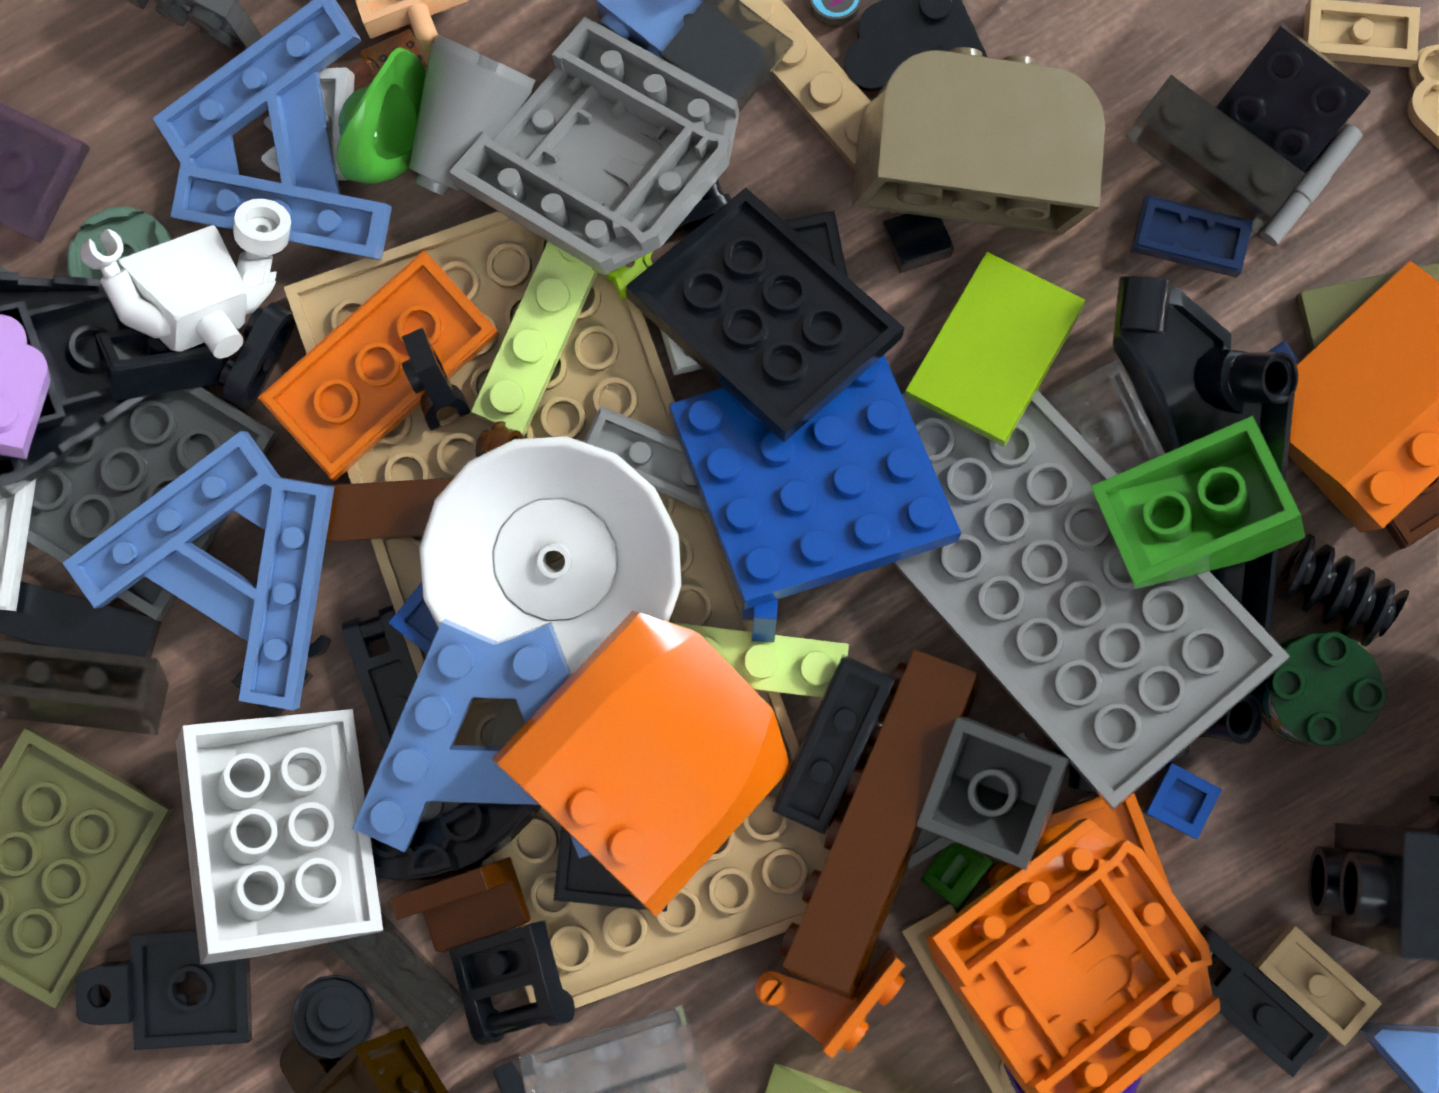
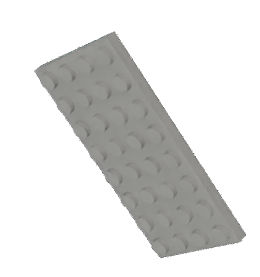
(1054, 614)

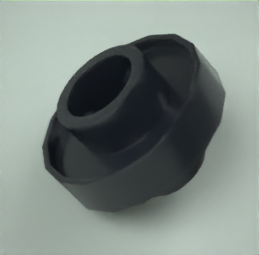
(332, 1017)

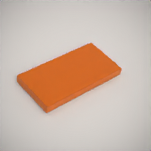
(353, 381)

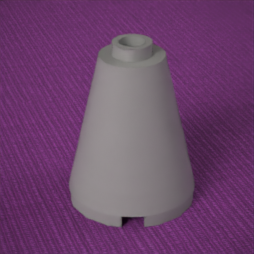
(459, 103)

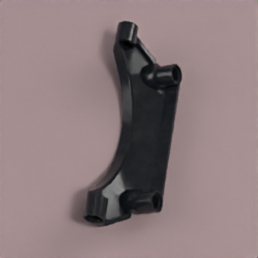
(1189, 390)

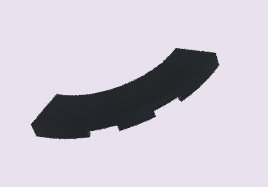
(453, 841)

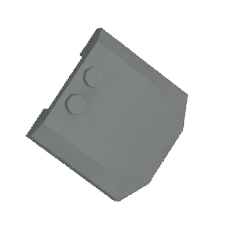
(605, 150)

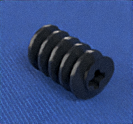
(1341, 591)

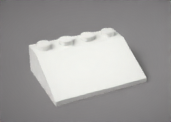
(275, 835)

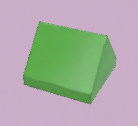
(956, 873)

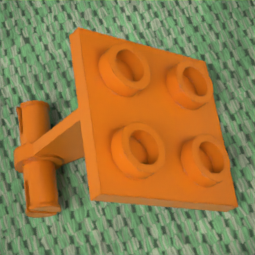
(827, 1015)

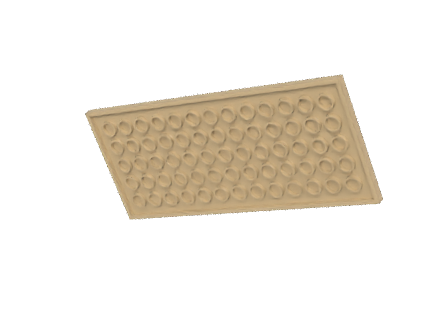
(760, 872)

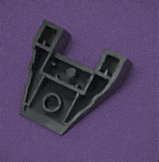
(62, 324)

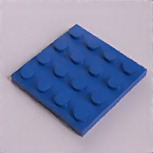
(827, 500)

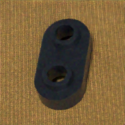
(266, 338)

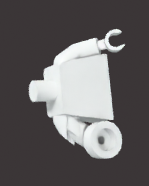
(190, 285)

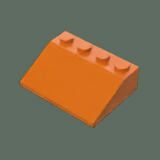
(1372, 403)

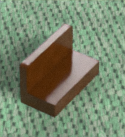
(467, 905)

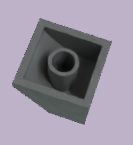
(993, 792)

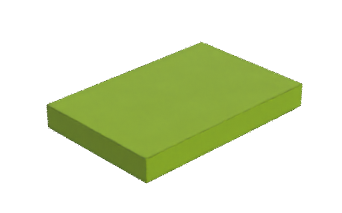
(995, 348)

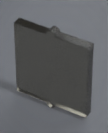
(728, 48)

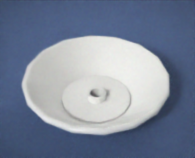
(540, 496)

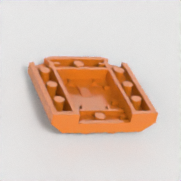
(650, 755)
(1079, 965)

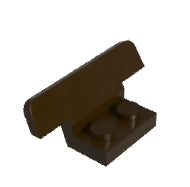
(377, 1066)

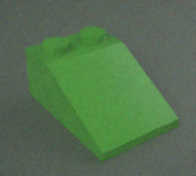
(1200, 507)

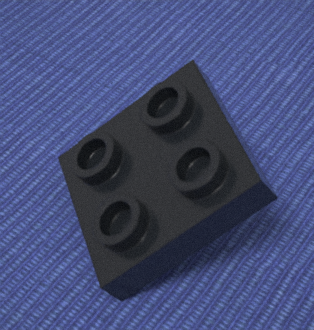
(1293, 98)

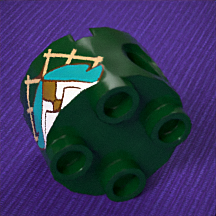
(1323, 691)

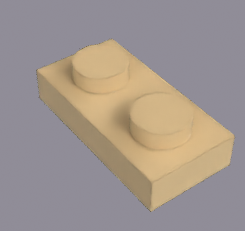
(1363, 32)
(1317, 984)

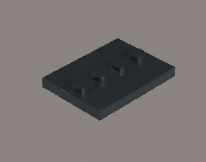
(764, 313)

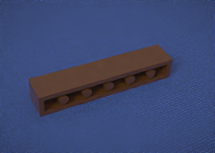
(879, 829)

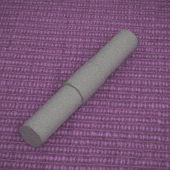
(1311, 185)

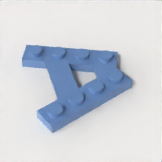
(280, 77)
(269, 615)
(421, 754)

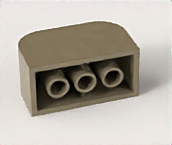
(982, 142)

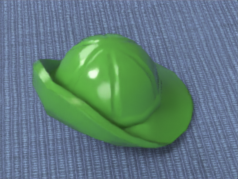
(381, 121)

